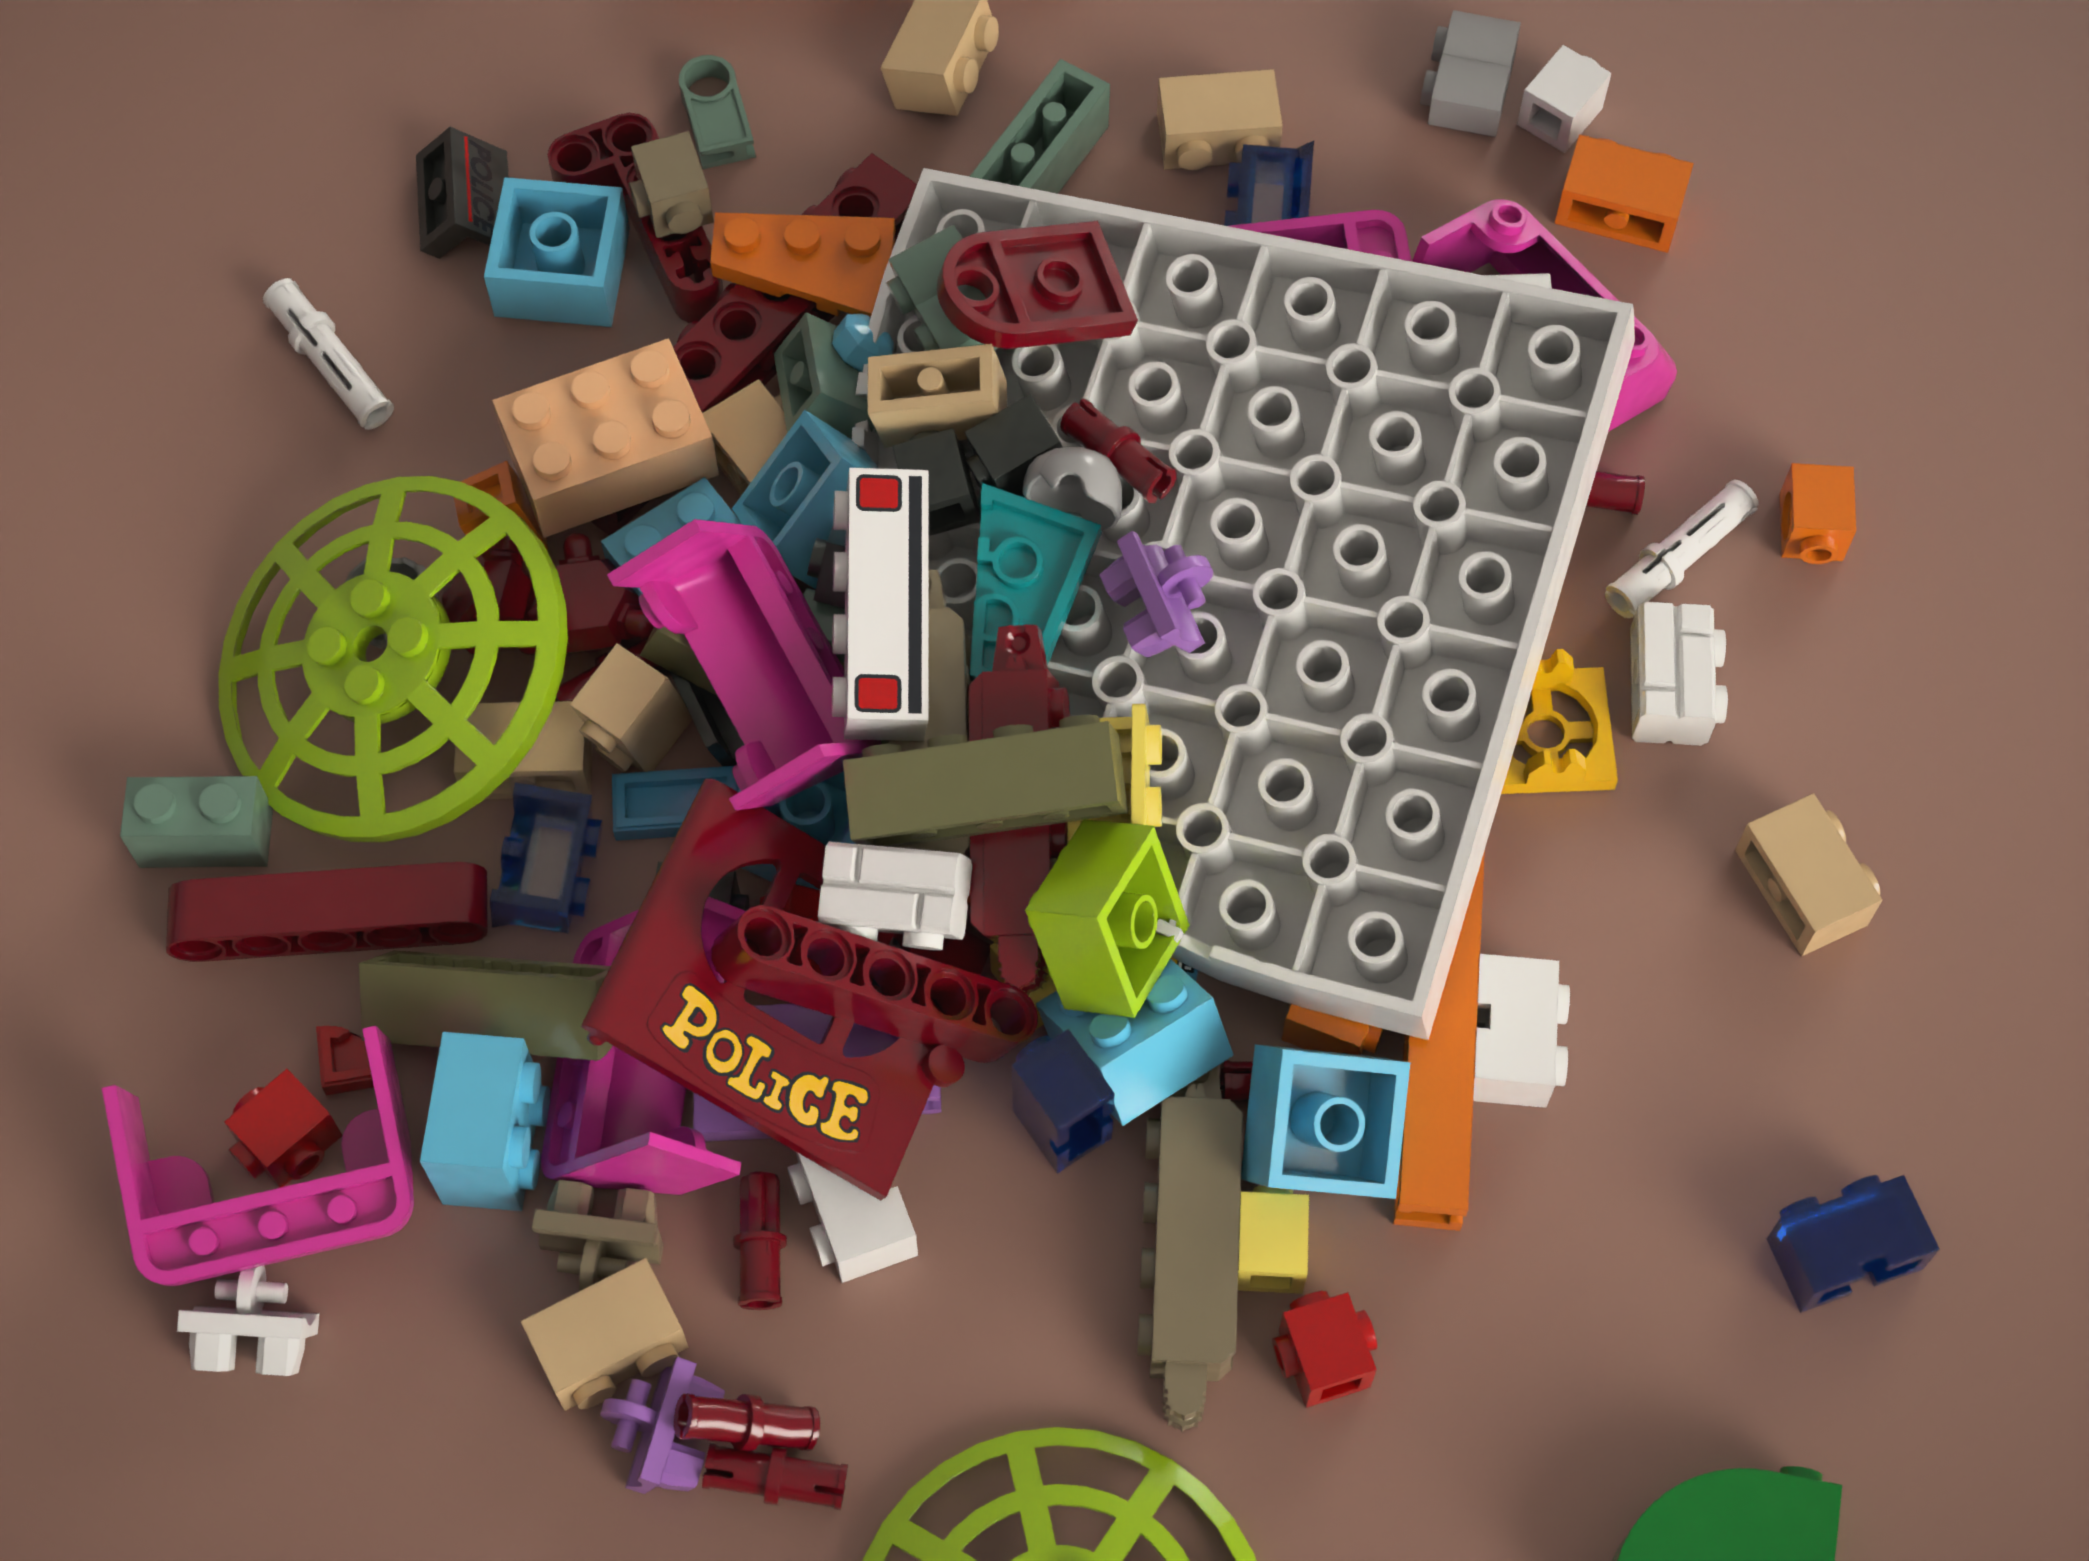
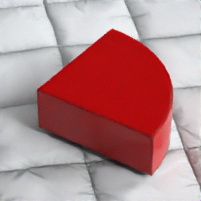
(342, 1060)

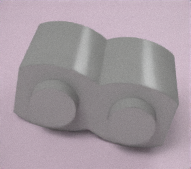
(1472, 72)

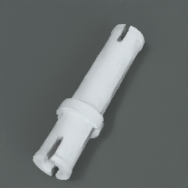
(314, 336)
(1664, 563)

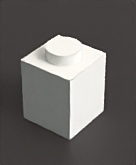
(1564, 98)

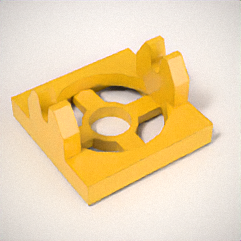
(1573, 771)

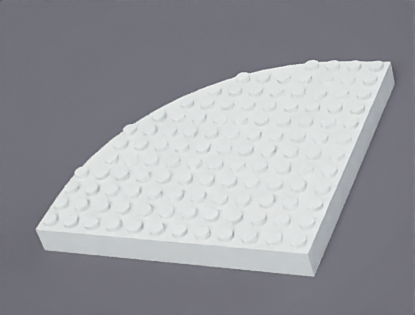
(1387, 529)

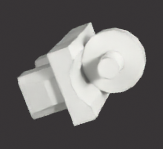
(278, 1332)

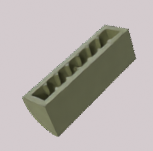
(425, 994)

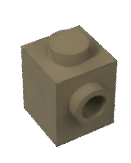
(670, 185)

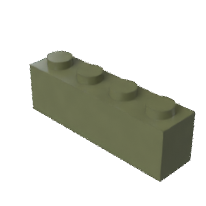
(985, 783)

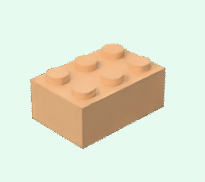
(606, 437)

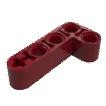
(604, 157)

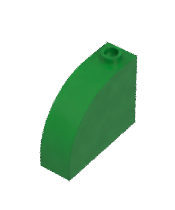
(1740, 1518)

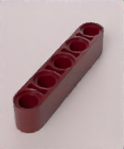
(327, 911)
(848, 994)

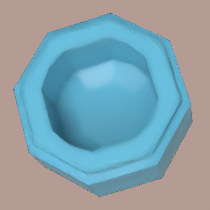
(855, 341)

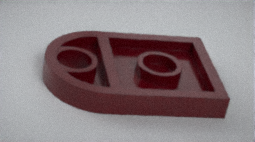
(1037, 287)

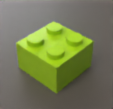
(1101, 917)

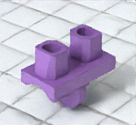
(1169, 589)
(657, 1457)

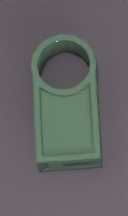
(717, 120)

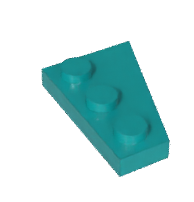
(1026, 570)

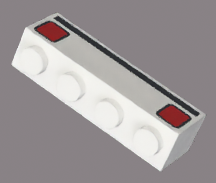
(884, 605)

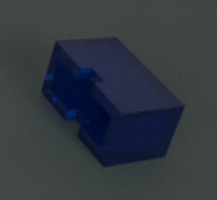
(1061, 1099)
(1836, 1243)

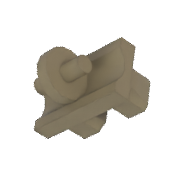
(595, 1244)

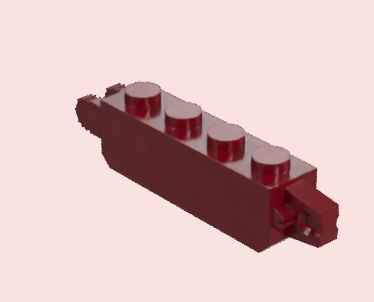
(1014, 862)

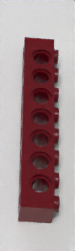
(706, 344)

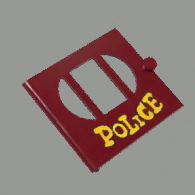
(702, 1033)

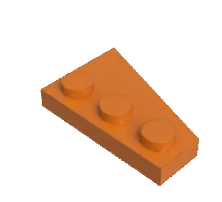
(808, 256)

